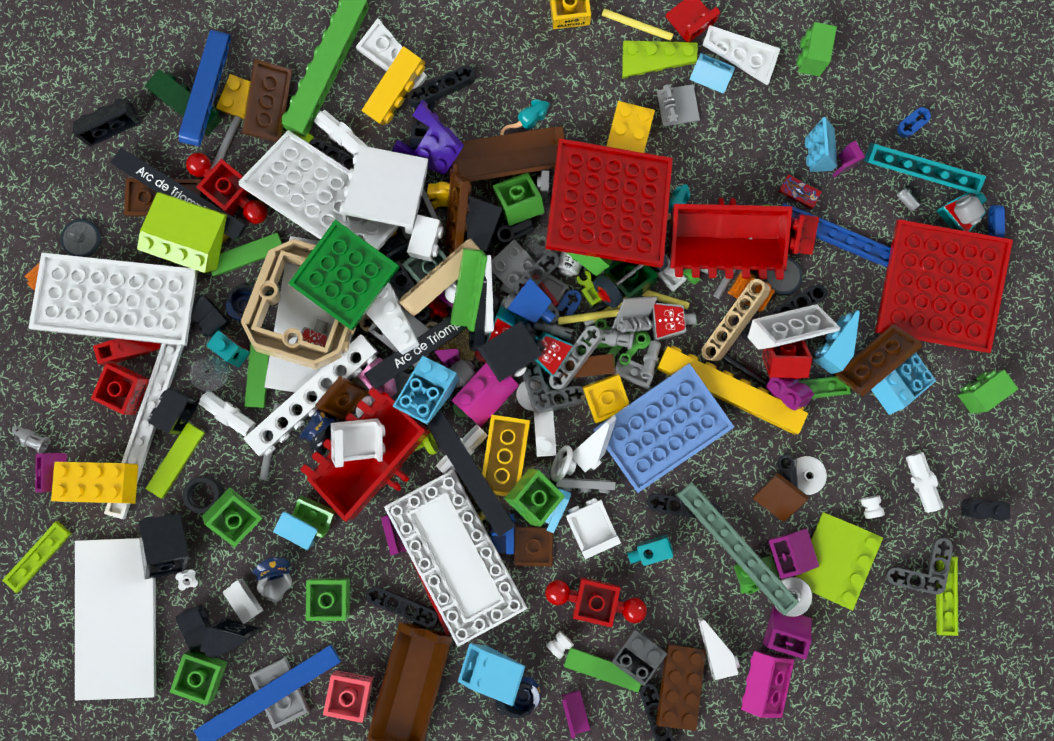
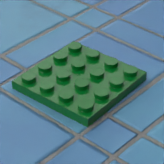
(343, 275)

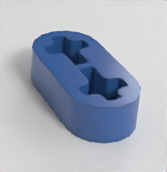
(915, 125)
(996, 221)
(571, 309)

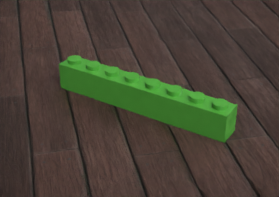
(324, 66)

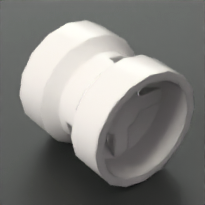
(872, 506)
(559, 645)

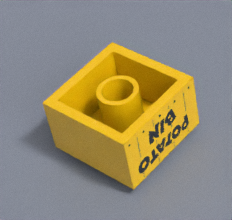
(570, 13)

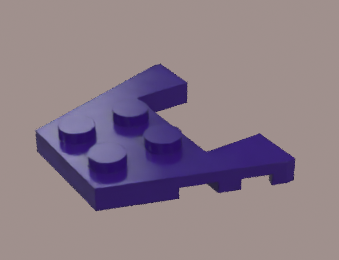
(438, 144)

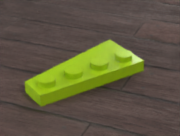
(651, 56)

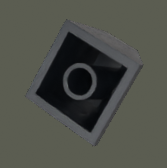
(483, 223)
(512, 350)
(162, 545)

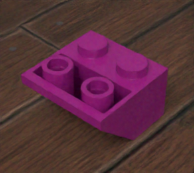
(793, 553)
(789, 634)

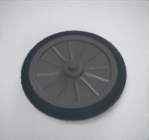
(80, 238)
(791, 281)

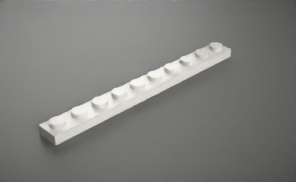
(143, 431)

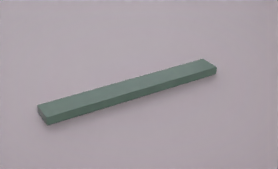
(738, 548)

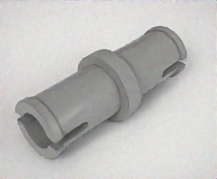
(553, 329)
(650, 360)

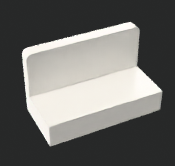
(242, 601)

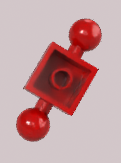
(223, 188)
(596, 601)

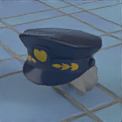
(273, 578)

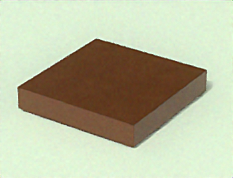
(341, 398)
(780, 497)
(533, 546)

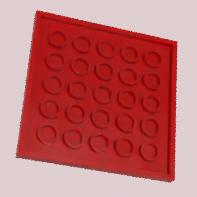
(609, 203)
(944, 285)

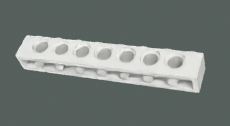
(257, 438)

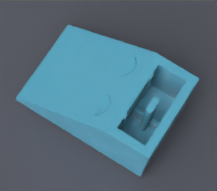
(821, 147)
(839, 345)
(903, 384)
(426, 390)
(491, 673)

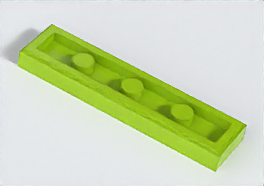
(175, 460)
(37, 557)
(948, 600)

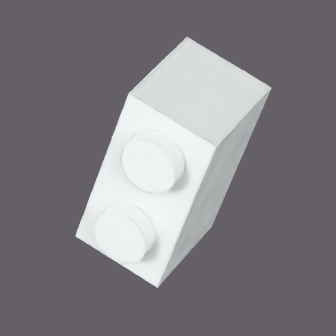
(425, 238)

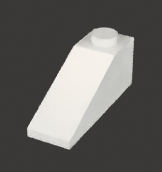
(545, 434)
(594, 447)
(720, 658)

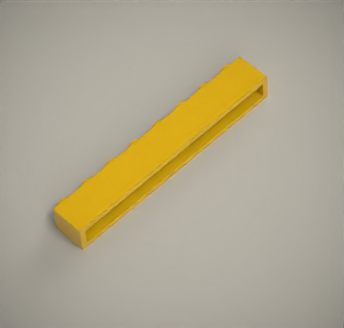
(735, 391)

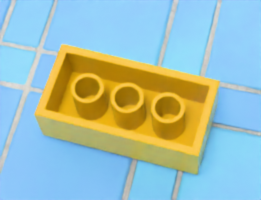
(630, 127)
(505, 453)
(94, 482)

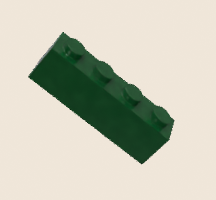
(177, 96)

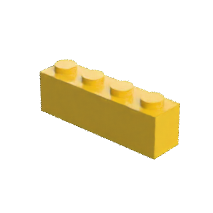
(393, 86)

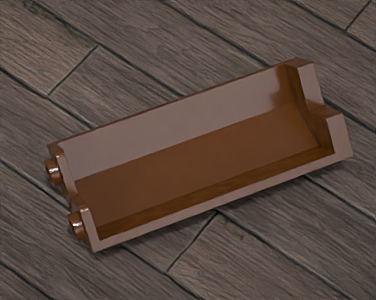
(508, 154)
(410, 684)

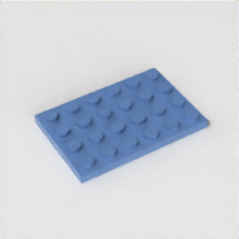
(665, 427)

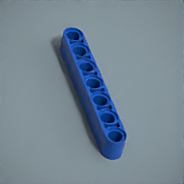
(204, 88)

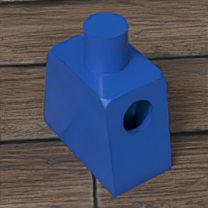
(532, 304)

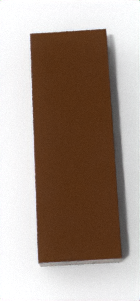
(594, 366)

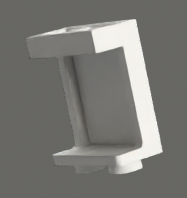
(357, 441)
(592, 528)

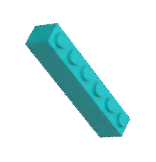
(924, 168)

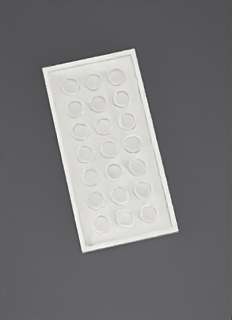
(308, 189)
(113, 299)

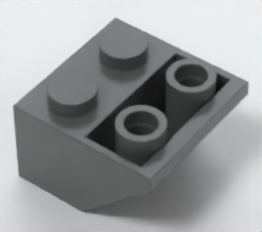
(638, 656)

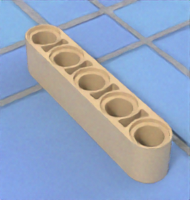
(435, 282)
(744, 317)

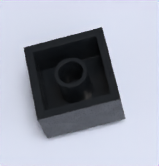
(173, 411)

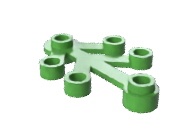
(615, 350)

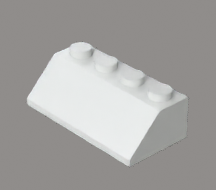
(790, 327)

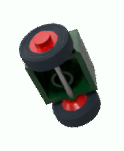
(625, 281)

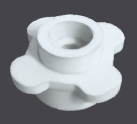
(186, 574)

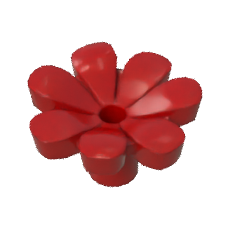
(438, 308)

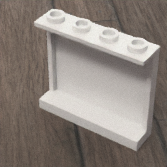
(385, 187)

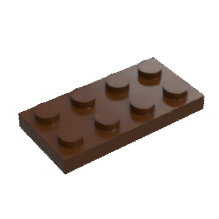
(266, 101)
(140, 197)
(456, 211)
(878, 360)
(681, 687)

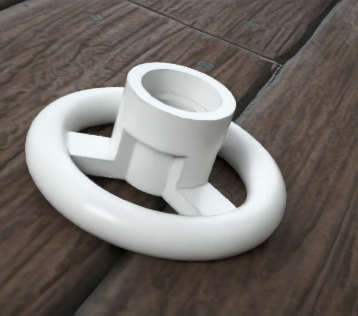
(563, 466)

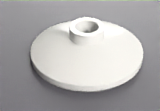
(818, 471)
(802, 591)

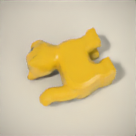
(439, 193)

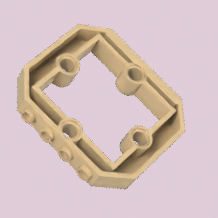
(278, 344)

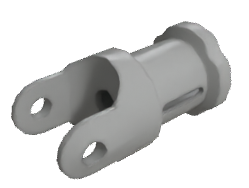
(615, 338)
(29, 438)

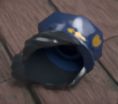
(239, 299)
(318, 431)
(526, 700)

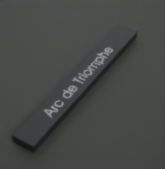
(161, 183)
(427, 343)

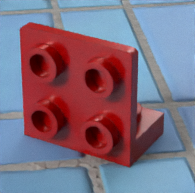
(692, 18)
(803, 234)

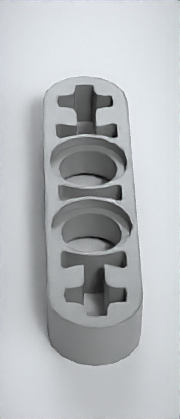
(576, 358)

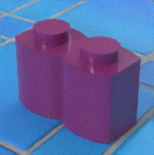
(791, 391)

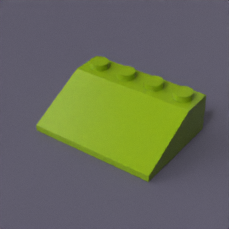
(183, 233)
(843, 559)

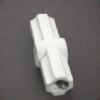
(338, 132)
(226, 413)
(470, 441)
(924, 482)

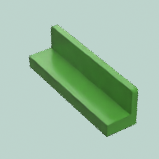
(469, 288)

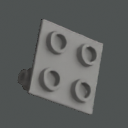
(678, 105)
(512, 264)
(634, 314)

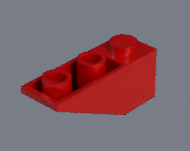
(120, 350)

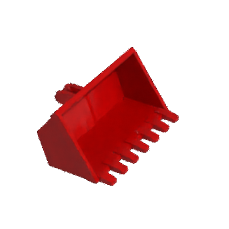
(719, 239)
(358, 481)

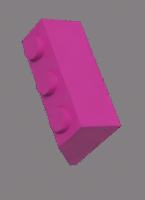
(484, 395)
(767, 685)

